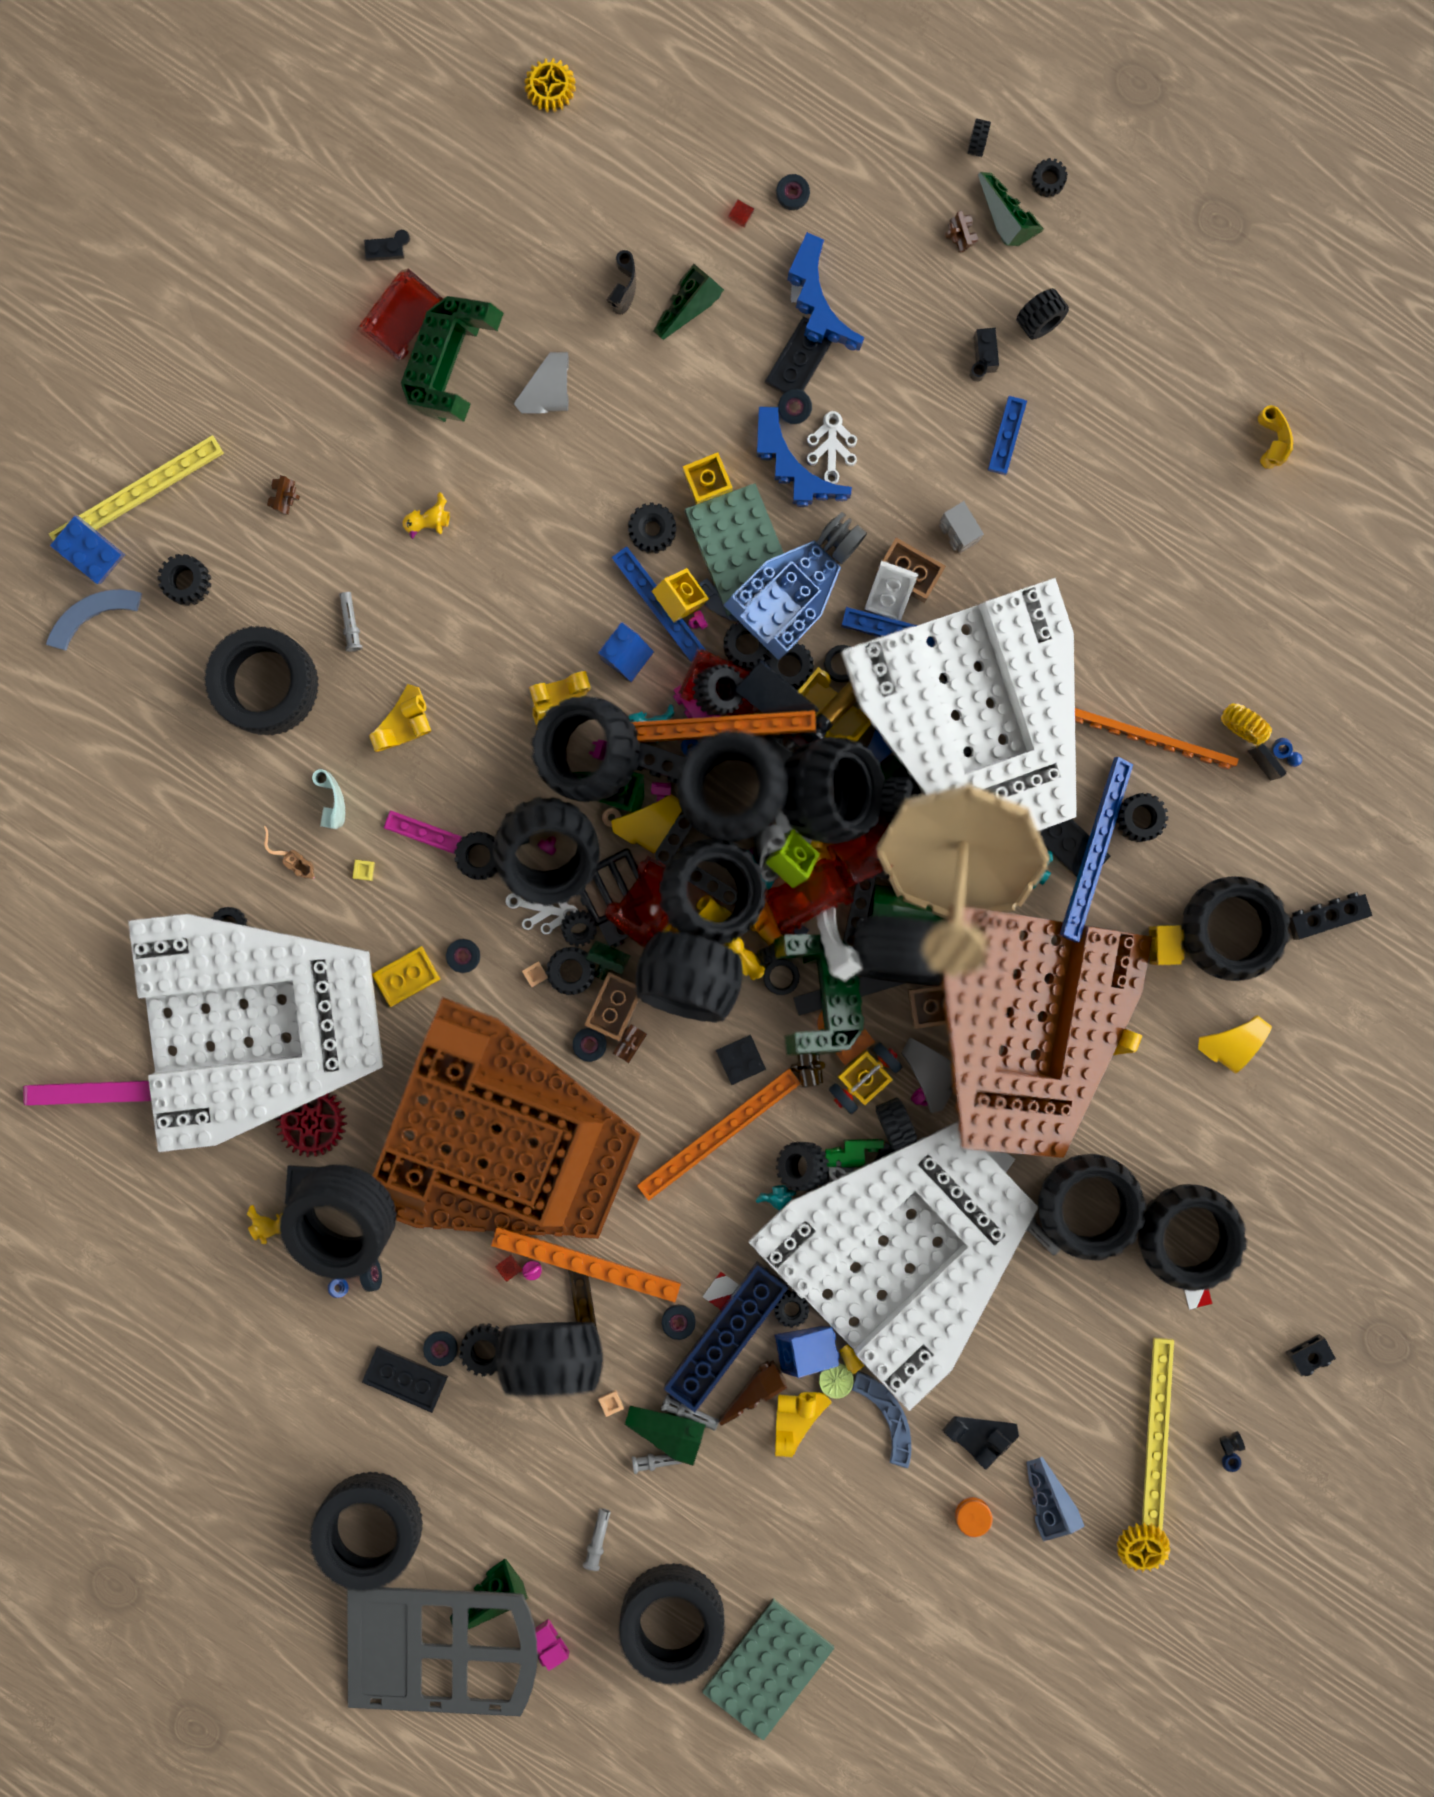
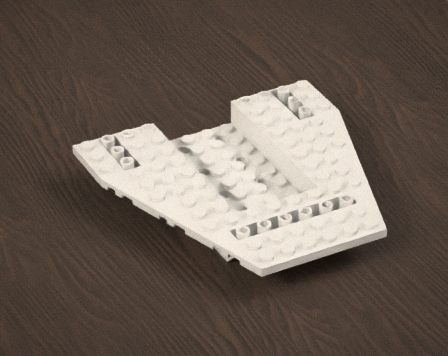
(1025, 670)
(224, 1092)
(927, 1313)

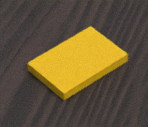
(406, 976)

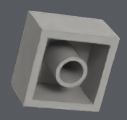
(960, 527)

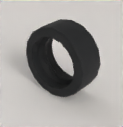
(827, 664)
(781, 991)

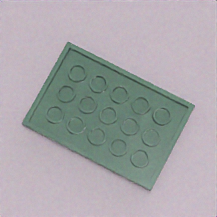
(733, 538)
(768, 1669)

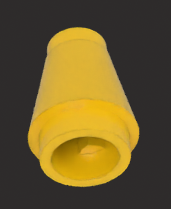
(850, 1359)

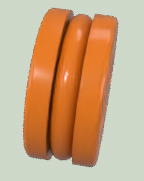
(973, 1517)

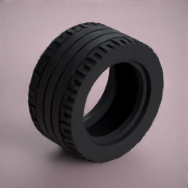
(228, 658)
(893, 949)
(319, 1247)
(347, 1567)
(663, 1664)

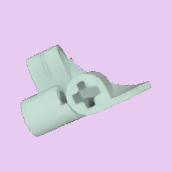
(331, 817)

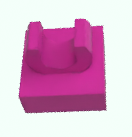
(600, 749)
(661, 789)

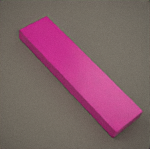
(422, 832)

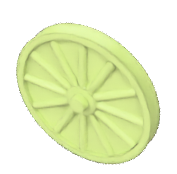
(836, 1381)

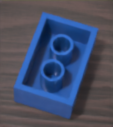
(87, 550)

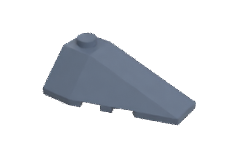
(1054, 1507)

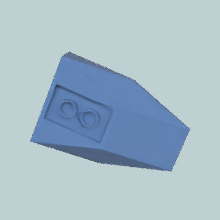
(785, 596)

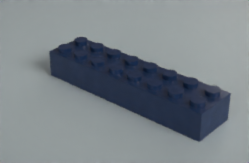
(726, 1336)

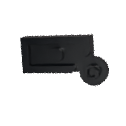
(386, 247)

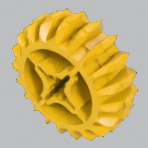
(563, 89)
(1246, 724)
(1143, 1547)

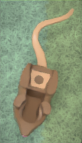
(293, 860)

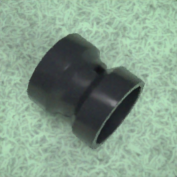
(1232, 1443)

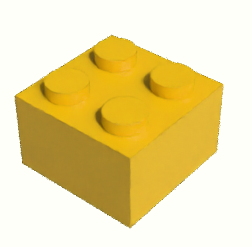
(707, 478)
(680, 595)
(1166, 945)

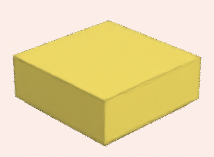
(363, 870)

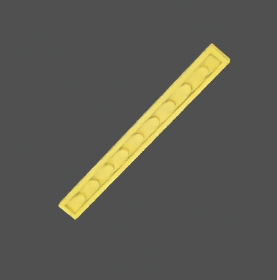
(149, 485)
(1158, 1432)

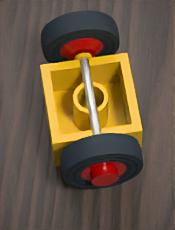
(865, 1077)

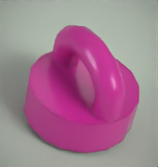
(702, 623)
(547, 846)
(918, 1097)
(532, 1270)

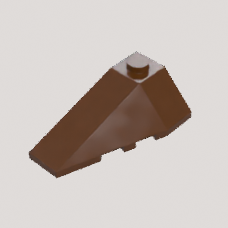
(764, 1384)

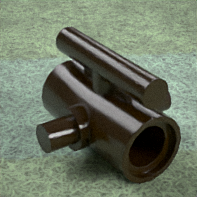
(810, 1069)

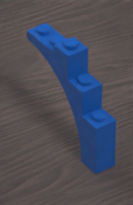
(812, 301)
(806, 485)

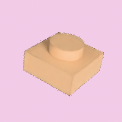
(535, 974)
(611, 1403)

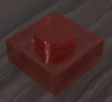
(741, 213)
(508, 1268)

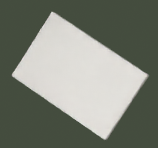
(890, 591)

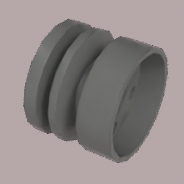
(841, 537)

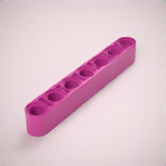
(86, 1093)

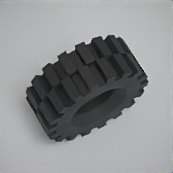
(647, 514)

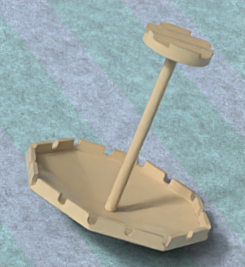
(963, 853)

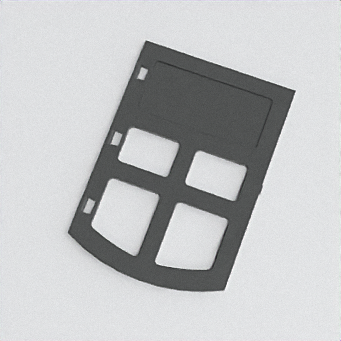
(389, 1650)

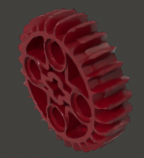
(307, 1129)

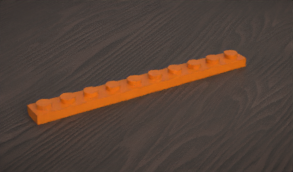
(701, 727)
(1153, 739)
(718, 1134)
(586, 1264)

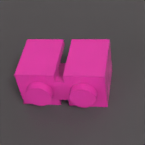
(551, 1650)

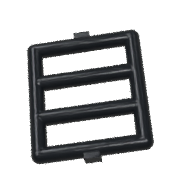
(610, 862)

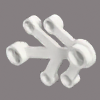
(832, 445)
(545, 912)

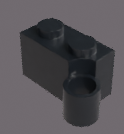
(985, 352)

